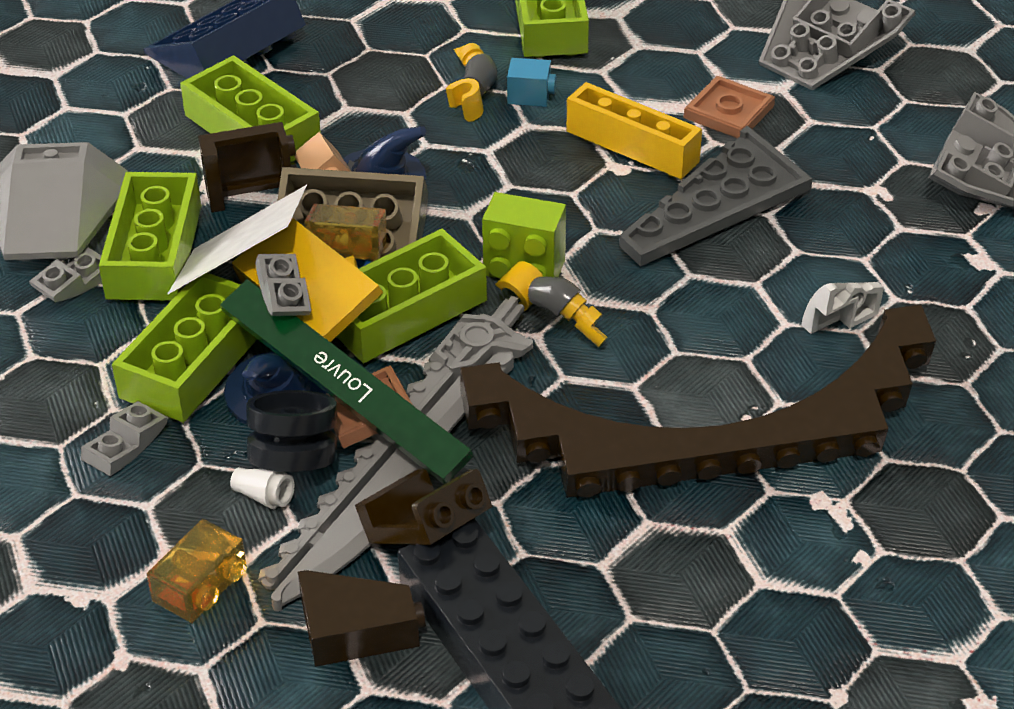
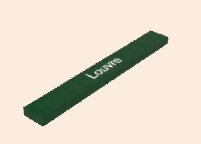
(349, 384)

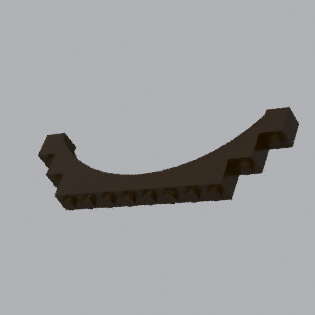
(614, 456)

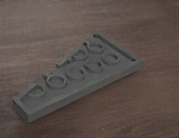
(719, 193)

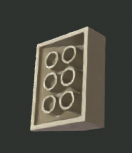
(401, 195)

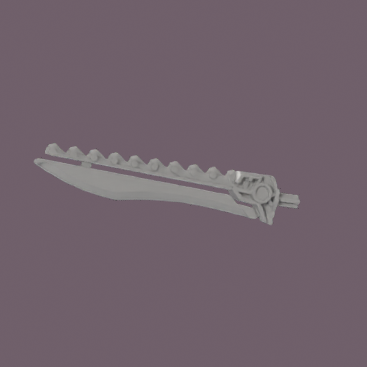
(336, 533)

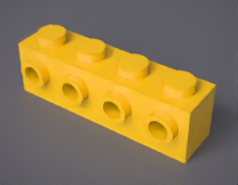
(634, 130)

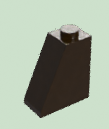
(357, 616)

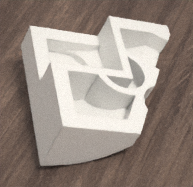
(844, 302)

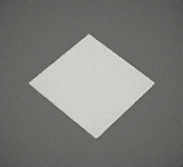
(239, 238)

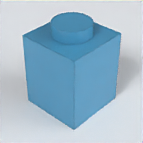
(530, 82)

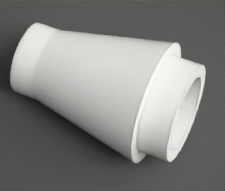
(264, 486)

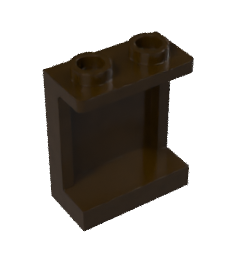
(244, 161)
(418, 514)

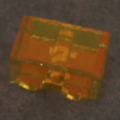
(349, 229)
(197, 570)

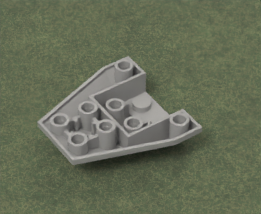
(825, 37)
(979, 154)
(55, 199)

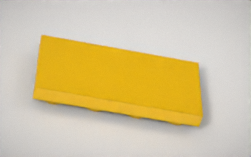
(334, 285)

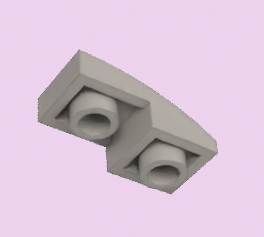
(70, 280)
(281, 285)
(128, 436)

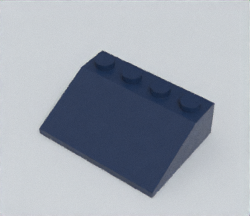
(233, 29)

